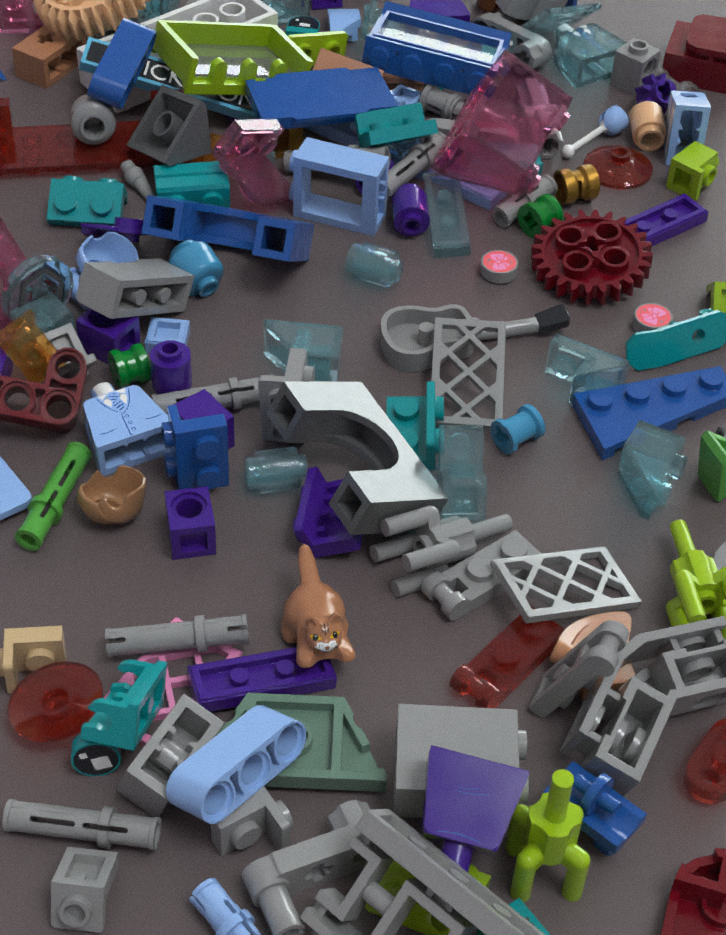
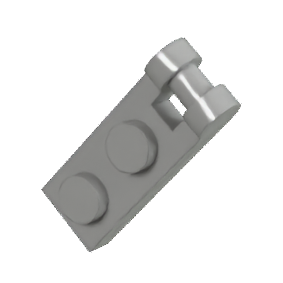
(475, 577)
(580, 668)

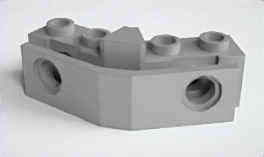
(681, 680)

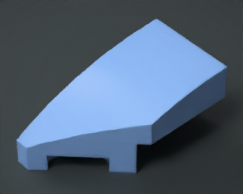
(344, 20)

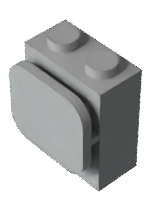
(467, 730)

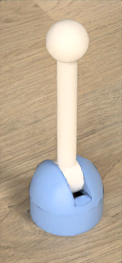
(611, 122)

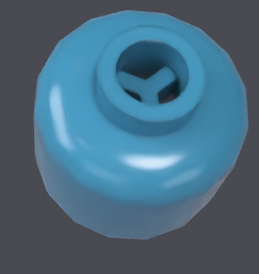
(200, 261)

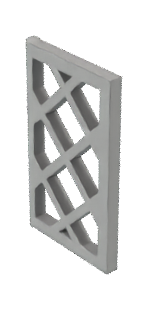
(495, 357)
(600, 603)

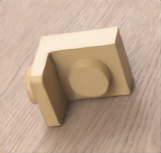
(29, 650)

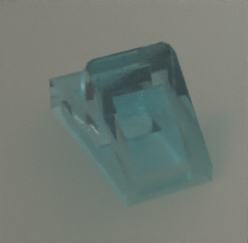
(584, 365)

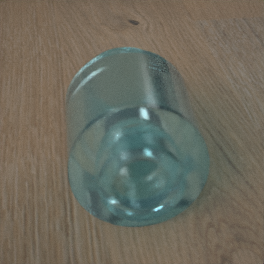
(374, 264)
(275, 470)

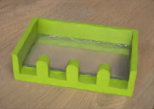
(222, 55)

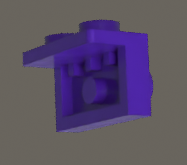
(317, 522)

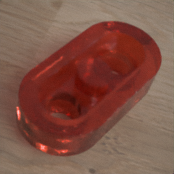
(708, 764)

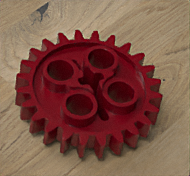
(591, 257)

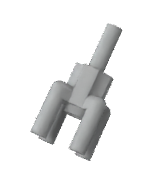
(433, 544)

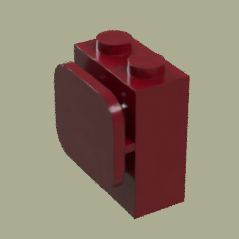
(698, 53)

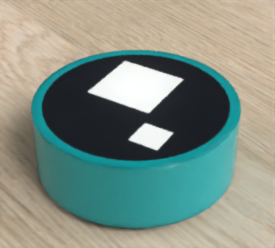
(94, 758)

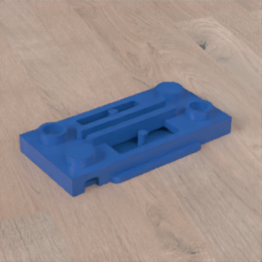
(319, 96)

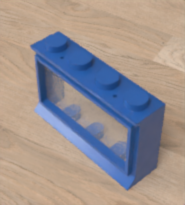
(433, 47)

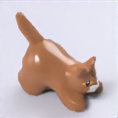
(315, 617)

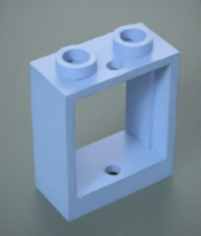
(344, 162)

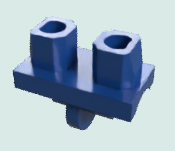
(607, 814)

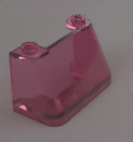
(503, 128)

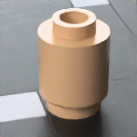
(647, 125)

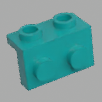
(81, 201)

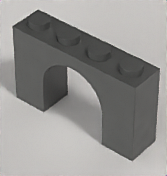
(354, 420)

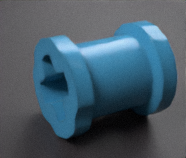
(517, 429)

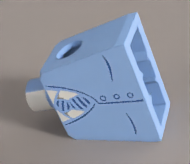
(123, 427)

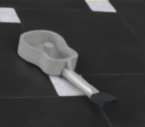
(409, 332)

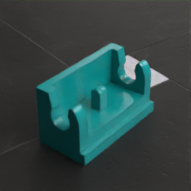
(128, 708)

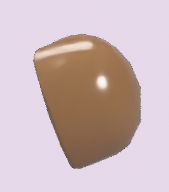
(113, 498)

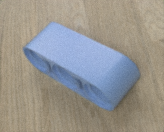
(236, 764)

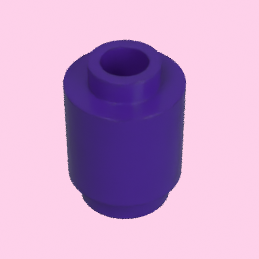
(410, 210)
(170, 367)

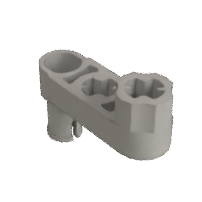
(526, 46)
(303, 866)

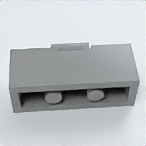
(134, 288)

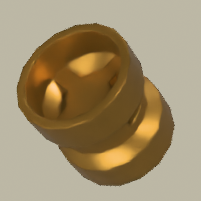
(577, 184)

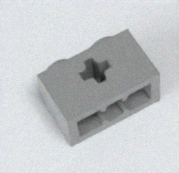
(175, 740)

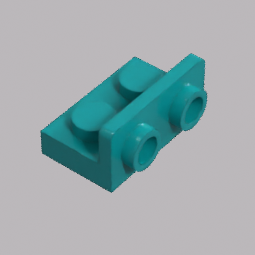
(393, 125)
(416, 421)

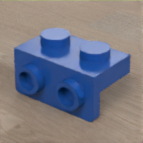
(196, 450)

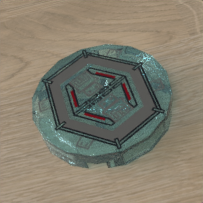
(37, 279)

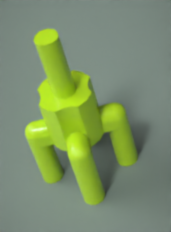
(696, 580)
(548, 836)

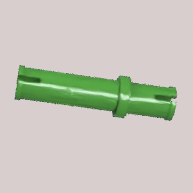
(34, 527)

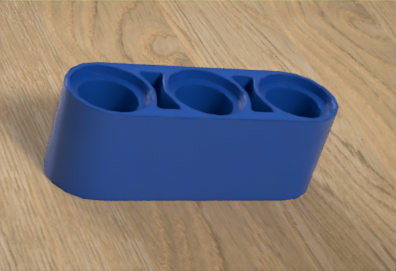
(122, 63)

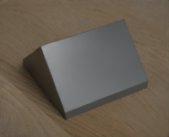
(173, 128)

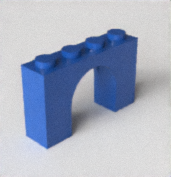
(198, 221)

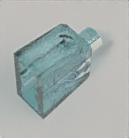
(585, 53)

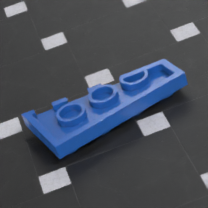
(664, 401)

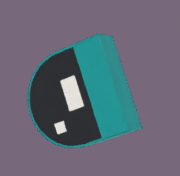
(302, 25)

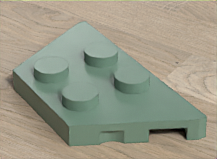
(335, 747)

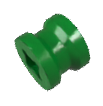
(539, 213)
(129, 365)

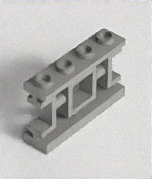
(439, 887)

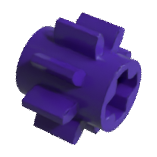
(655, 90)

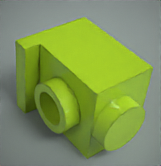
(692, 170)

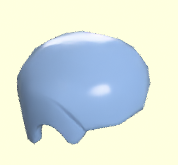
(108, 247)

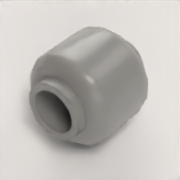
(92, 120)

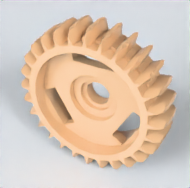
(86, 17)

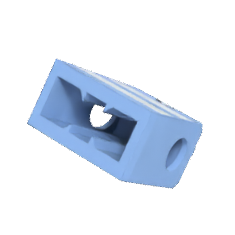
(685, 120)

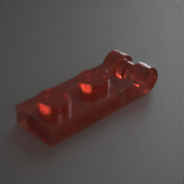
(506, 661)

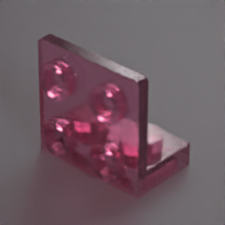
(243, 157)

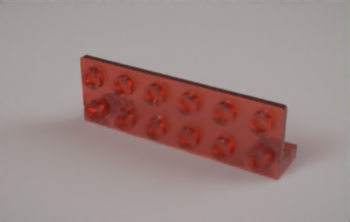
(59, 150)

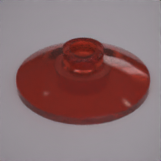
(620, 166)
(54, 701)

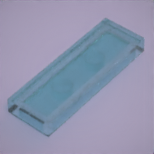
(447, 216)

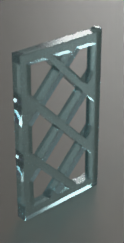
(552, 18)

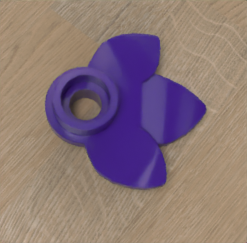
(126, 227)

